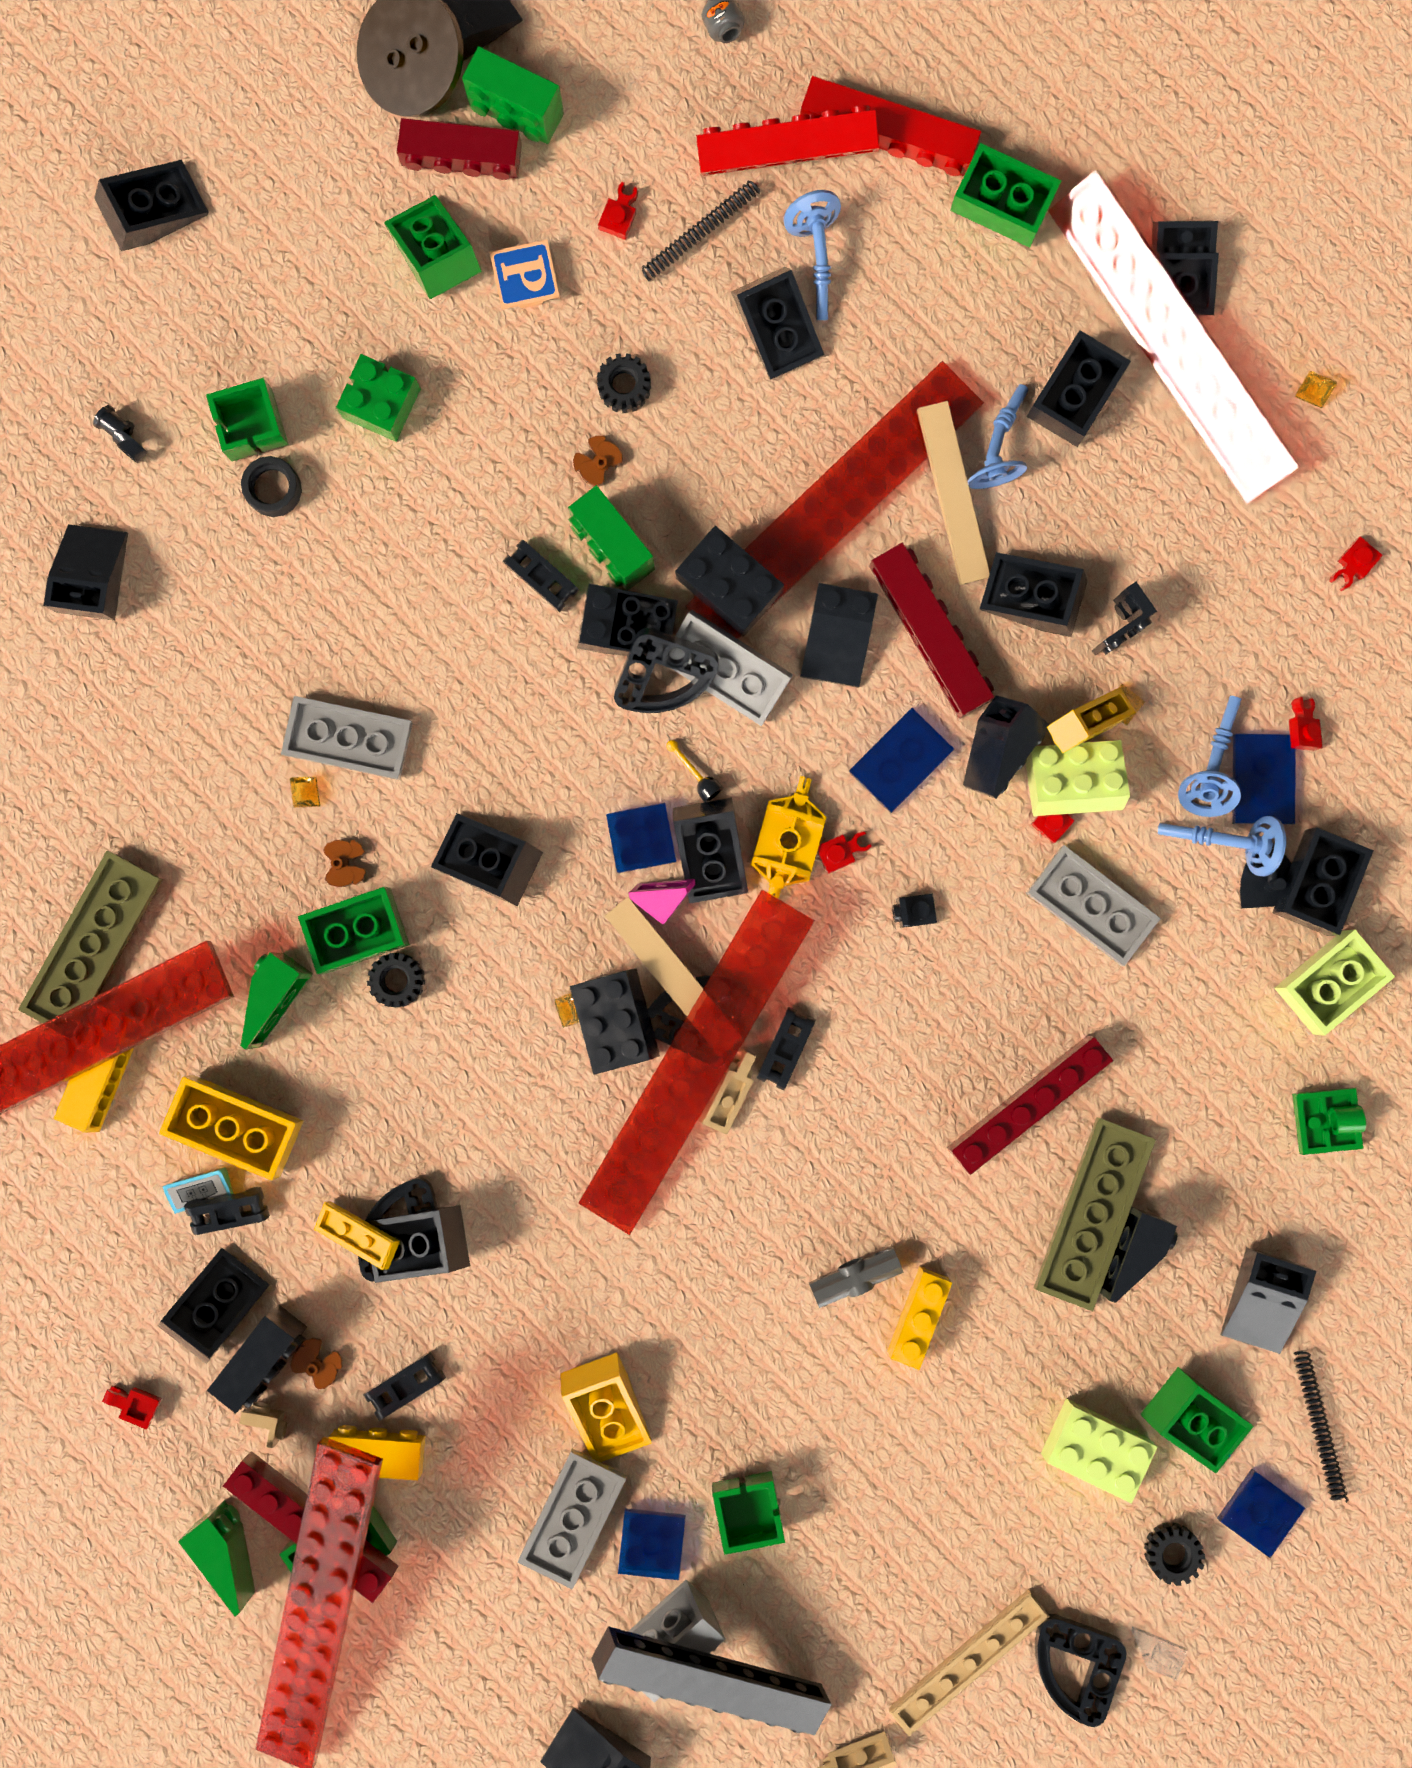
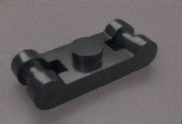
(540, 575)
(786, 1048)
(227, 1211)
(404, 1386)

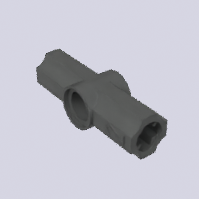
(856, 1277)

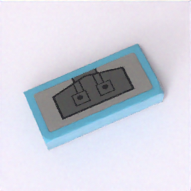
(202, 1187)

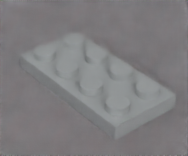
(743, 675)
(346, 738)
(1093, 905)
(572, 1518)

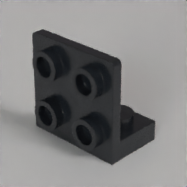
(1135, 608)

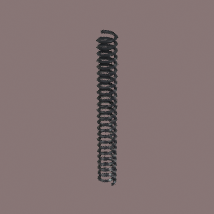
(700, 230)
(1320, 1431)

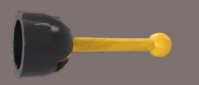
(708, 786)

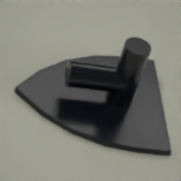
(1263, 890)

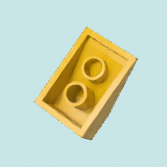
(604, 1407)

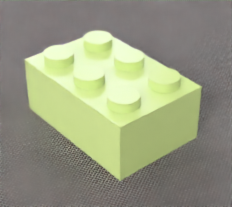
(1079, 780)
(1334, 982)
(1099, 1450)

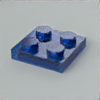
(641, 838)
(1261, 1513)
(651, 1544)

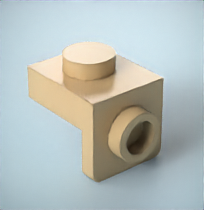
(263, 1417)

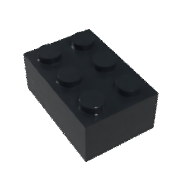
(1078, 388)
(729, 581)
(1323, 881)
(615, 1021)
(258, 1360)

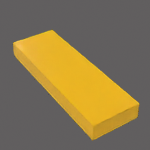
(356, 1235)

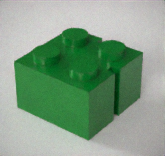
(378, 398)
(250, 418)
(748, 1513)

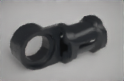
(120, 431)

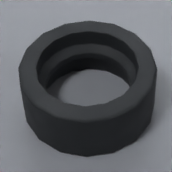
(259, 467)

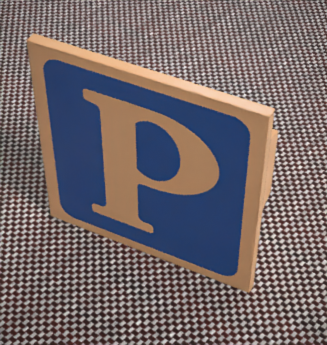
(524, 275)

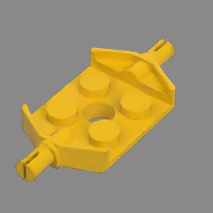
(795, 815)

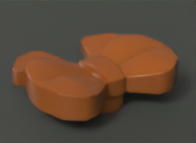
(606, 456)
(341, 873)
(323, 1371)

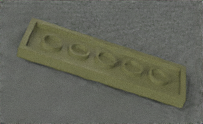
(91, 938)
(1094, 1214)

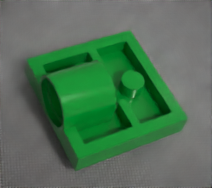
(1328, 1121)

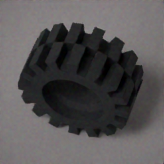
(624, 365)
(379, 972)
(1189, 1564)

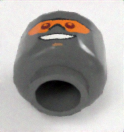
(723, 20)

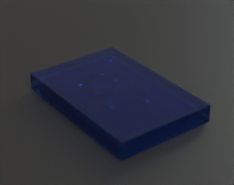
(901, 760)
(1266, 776)

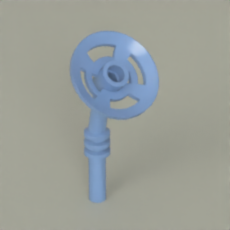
(816, 226)
(995, 468)
(1208, 779)
(1252, 844)

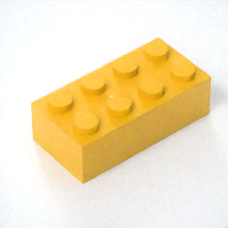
(231, 1127)

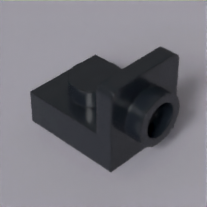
(914, 910)

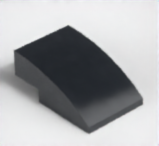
(1190, 258)

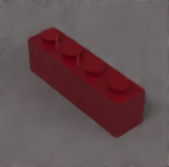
(459, 148)

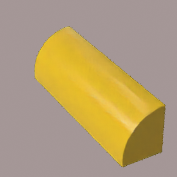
(91, 1094)

